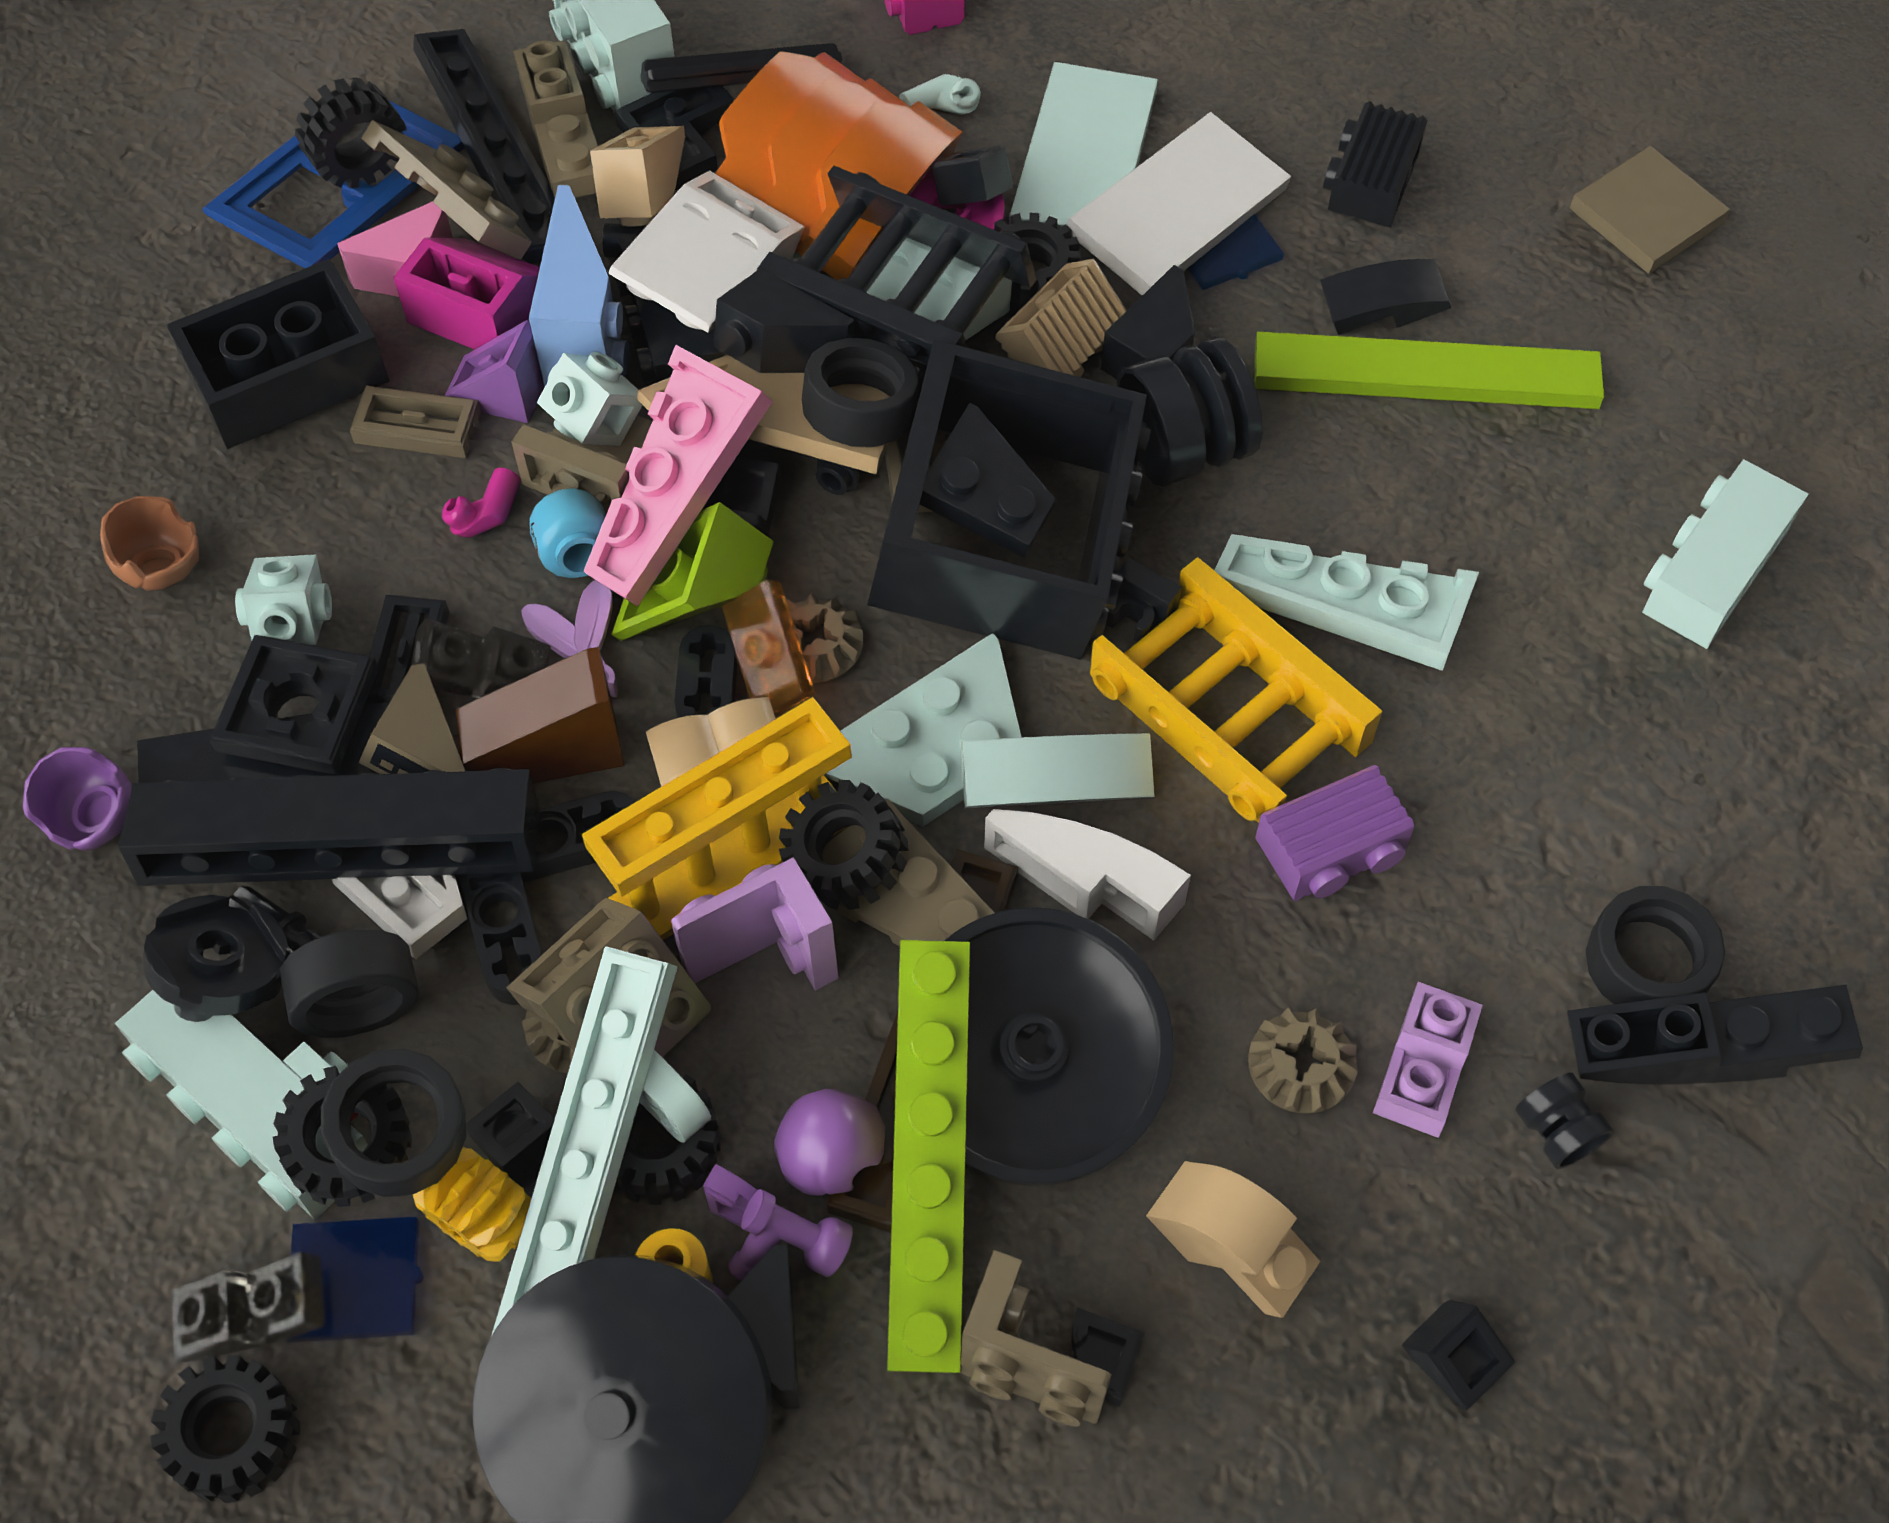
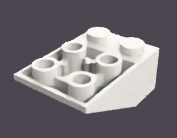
(703, 247)

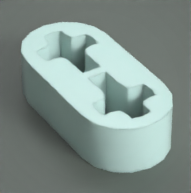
(672, 1100)

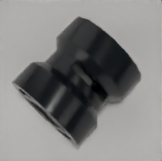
(1564, 1120)

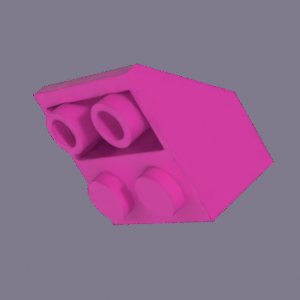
(465, 290)

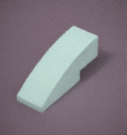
(1056, 769)

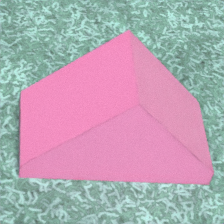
(381, 251)

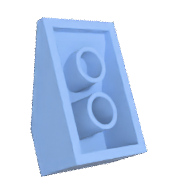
(573, 294)

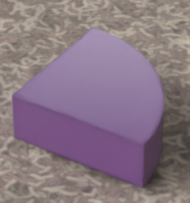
(727, 1194)

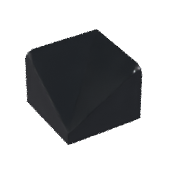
(972, 175)

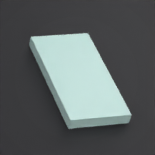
(1083, 139)

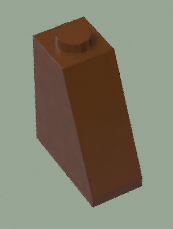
(548, 722)

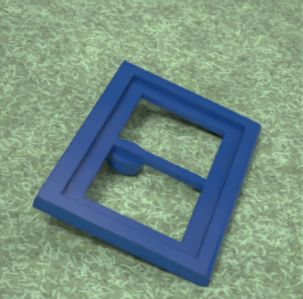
(364, 203)

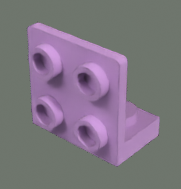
(762, 910)

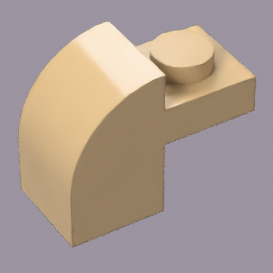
(1238, 1227)

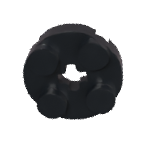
(211, 987)

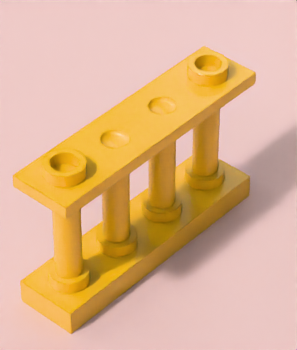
(1250, 640)
(716, 818)

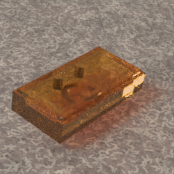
(768, 647)

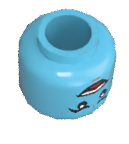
(566, 529)

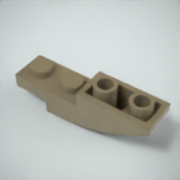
(558, 115)

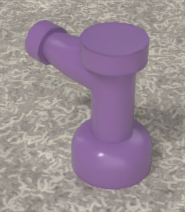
(768, 1223)

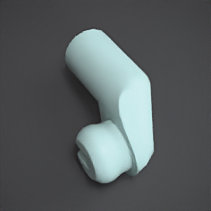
(945, 94)

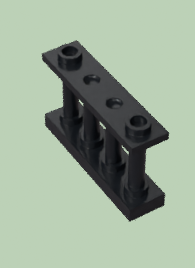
(903, 217)

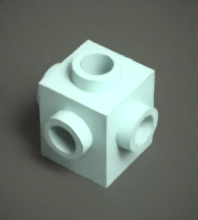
(590, 399)
(284, 599)

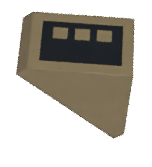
(412, 732)

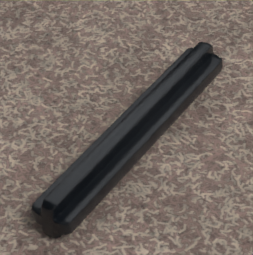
(718, 68)

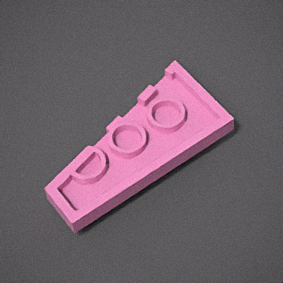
(687, 451)

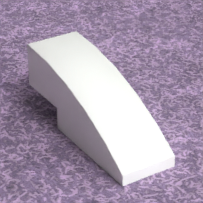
(1089, 868)

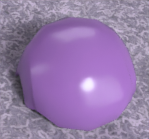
(77, 797)
(828, 1141)

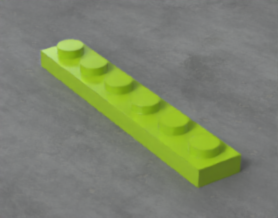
(929, 1158)

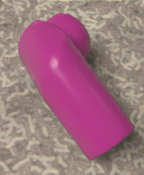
(492, 510)

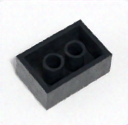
(278, 353)

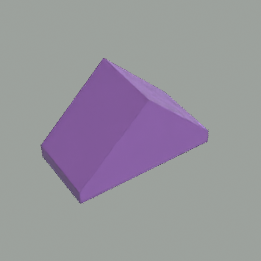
(502, 375)

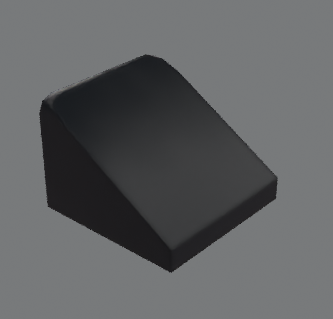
(1459, 1352)

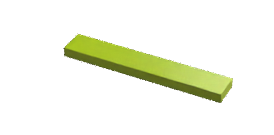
(1428, 370)

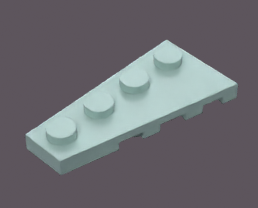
(1369, 603)

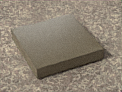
(1649, 209)

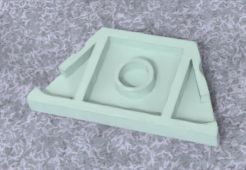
(914, 739)

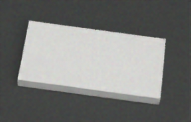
(1178, 203)

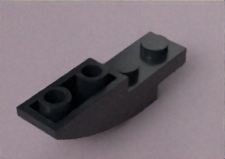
(1716, 1041)

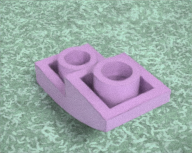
(1428, 1059)

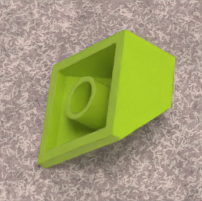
(707, 570)

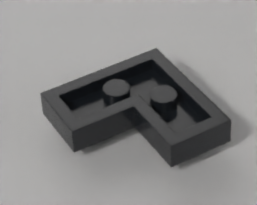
(688, 108)

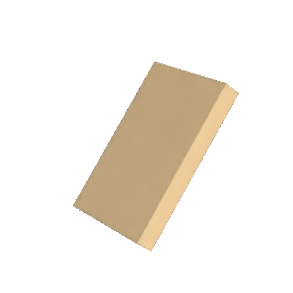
(789, 429)

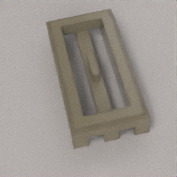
(412, 429)

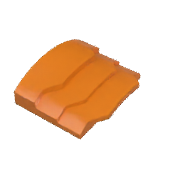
(818, 115)

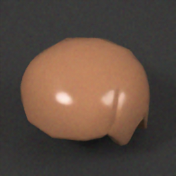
(149, 543)

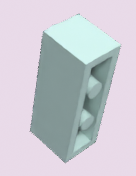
(1721, 552)

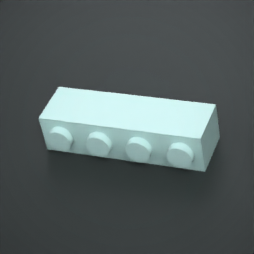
(227, 1078)

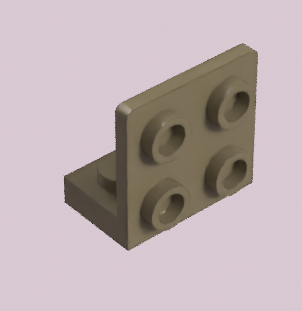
(558, 462)
(564, 976)
(1008, 1365)

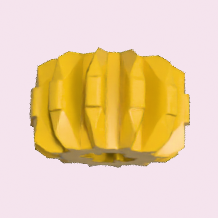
(477, 1206)

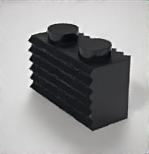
(1375, 163)

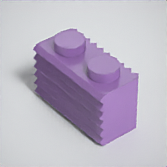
(1335, 834)

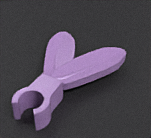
(589, 629)

